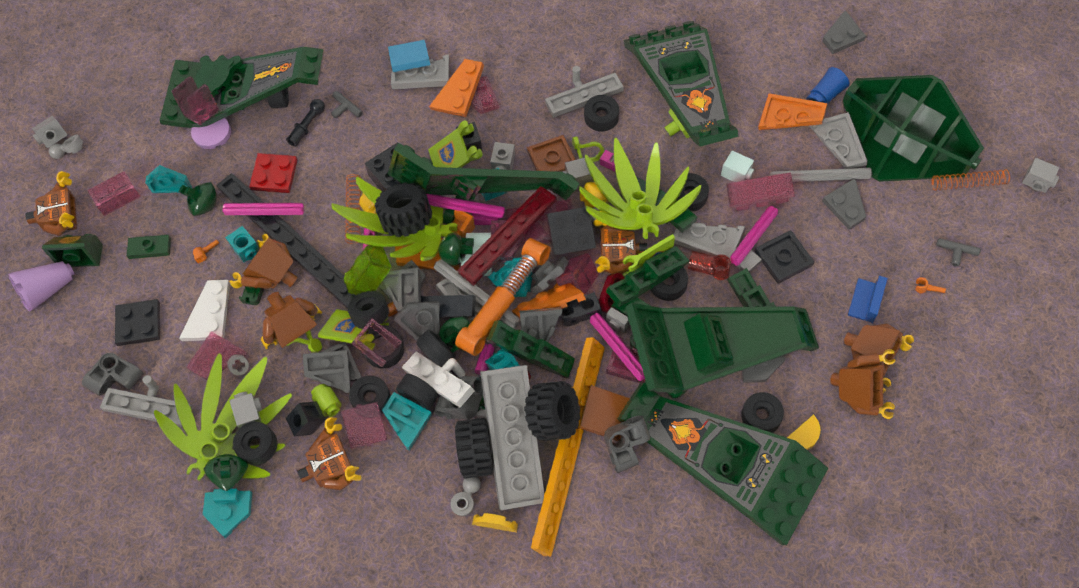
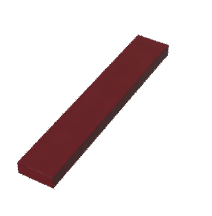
(507, 235)

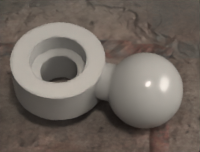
(72, 144)
(470, 486)

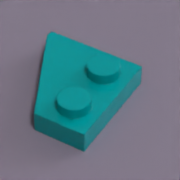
(406, 418)

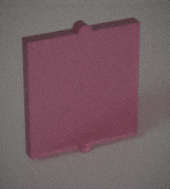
(364, 425)

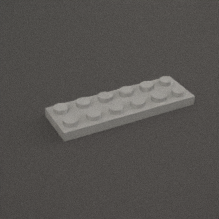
(511, 442)

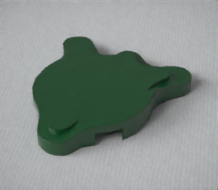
(217, 72)

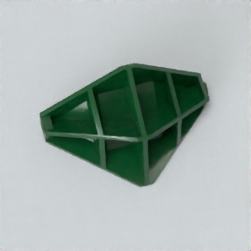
(911, 128)

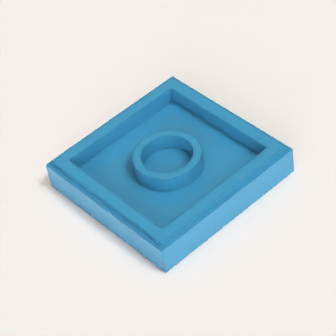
(408, 56)

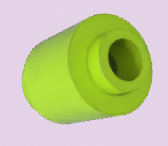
(326, 400)

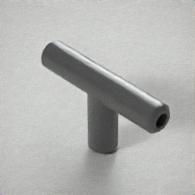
(345, 104)
(957, 249)

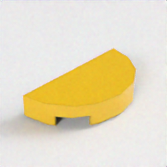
(807, 433)
(494, 521)

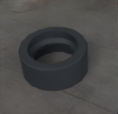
(395, 356)

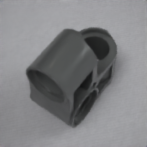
(102, 377)
(468, 409)
(632, 433)

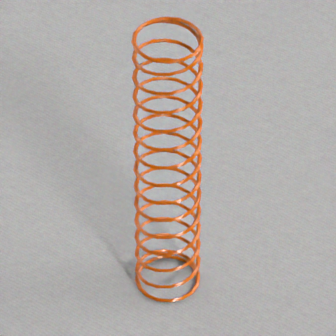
(934, 177)
(350, 204)

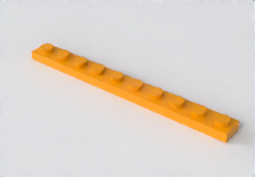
(566, 455)

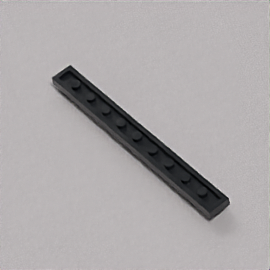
(297, 246)

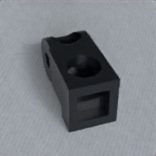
(581, 310)

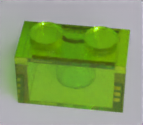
(368, 270)

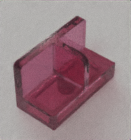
(113, 193)
(579, 272)

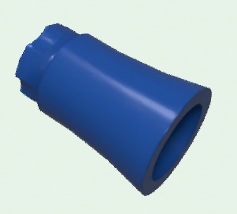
(829, 86)

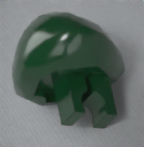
(200, 198)
(453, 247)
(450, 330)
(225, 470)

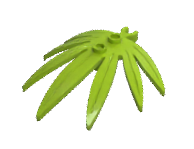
(640, 206)
(427, 239)
(218, 437)

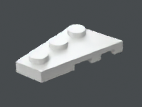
(208, 312)

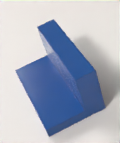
(867, 299)

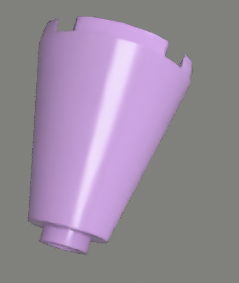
(40, 282)

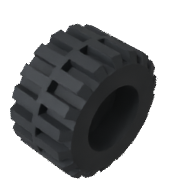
(403, 209)
(552, 410)
(473, 448)

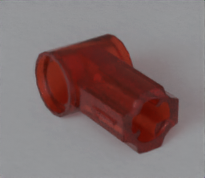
(708, 264)

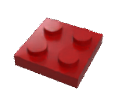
(273, 173)

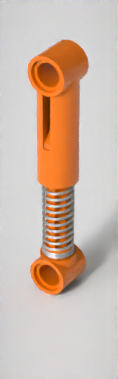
(473, 338)

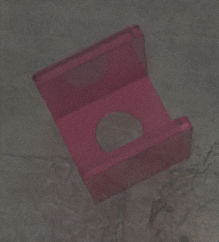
(193, 102)
(382, 331)

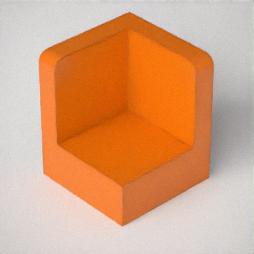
(465, 223)

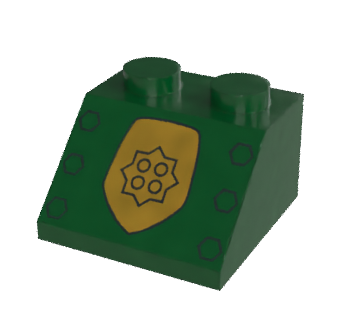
(75, 250)

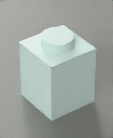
(737, 167)

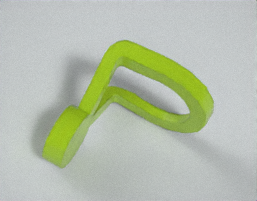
(577, 145)
(313, 344)

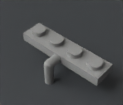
(578, 96)
(140, 405)

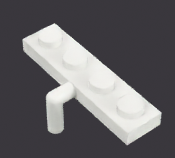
(439, 377)

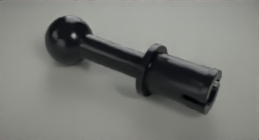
(316, 107)

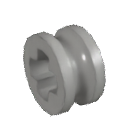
(242, 359)

